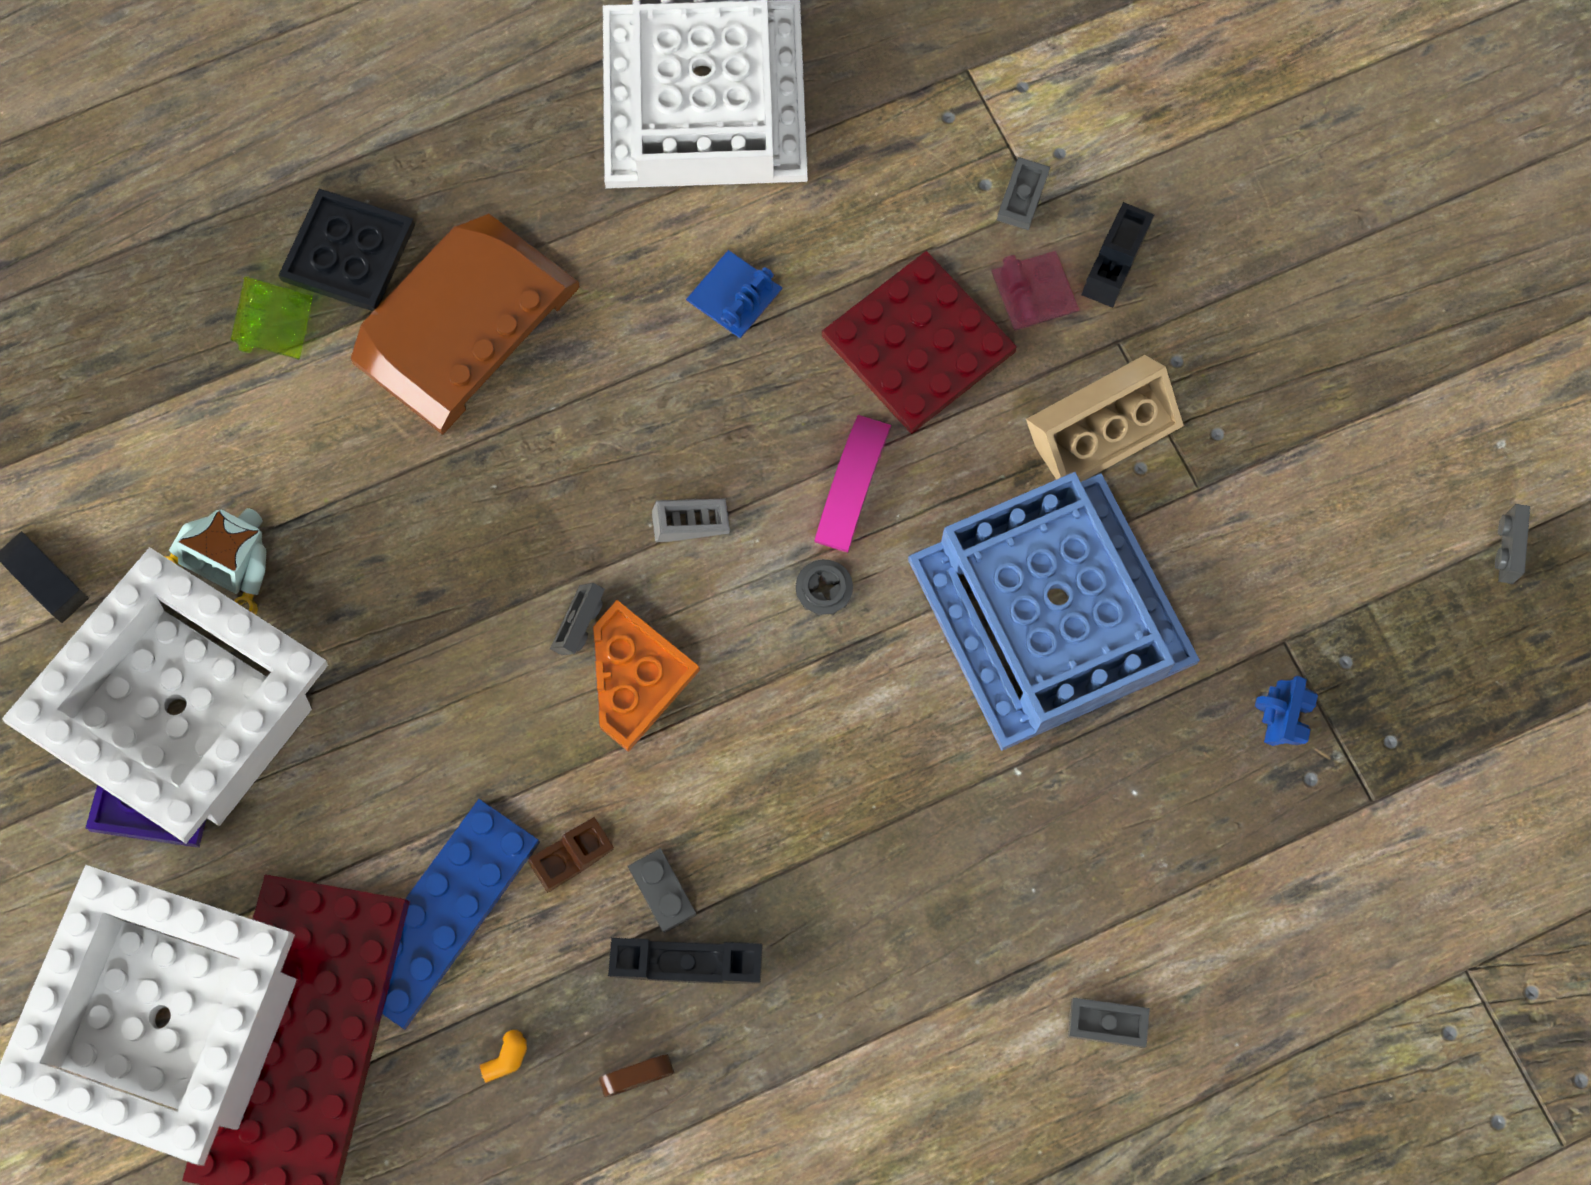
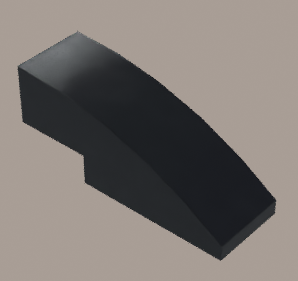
(1117, 254)
(42, 577)

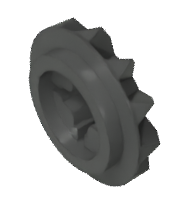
(831, 573)

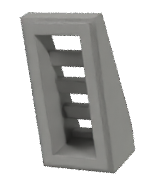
(689, 531)

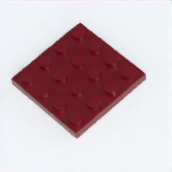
(919, 341)

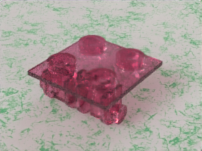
(1034, 289)

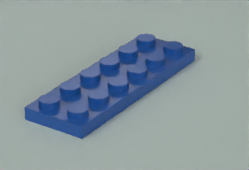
(453, 903)

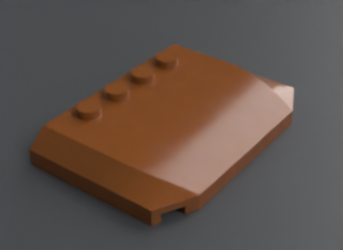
(459, 318)

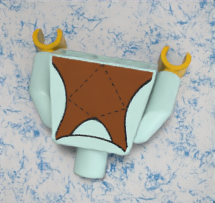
(224, 552)

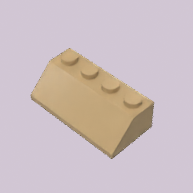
(1107, 420)

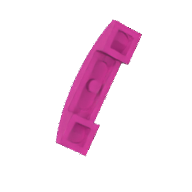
(851, 483)

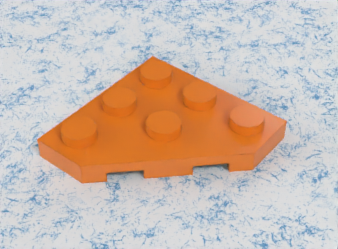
(635, 674)

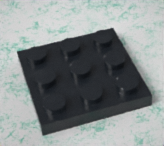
(347, 250)

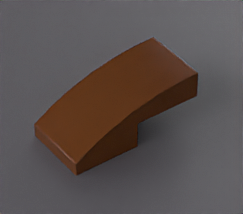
(571, 854)

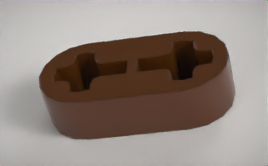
(636, 1075)

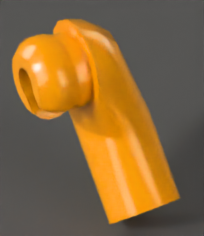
(509, 1059)

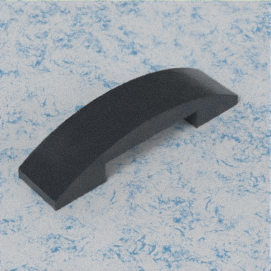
(685, 961)

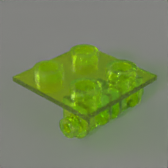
(271, 318)

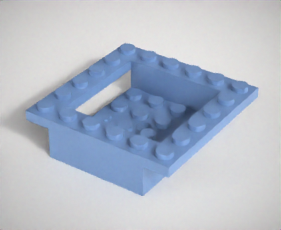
(1066, 657)

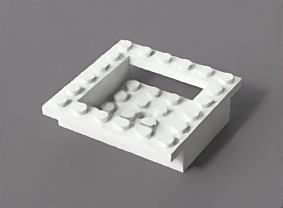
(710, 129)
(111, 688)
(100, 1005)

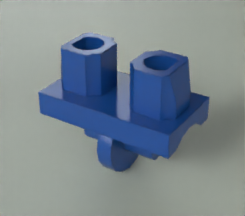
(1283, 709)

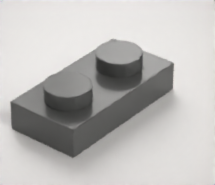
(1023, 193)
(1512, 554)
(583, 608)
(662, 890)
(1108, 1022)

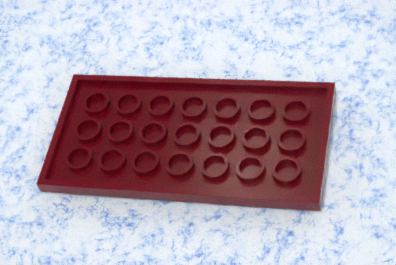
(321, 1054)

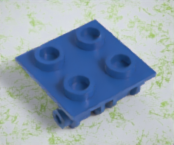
(734, 293)

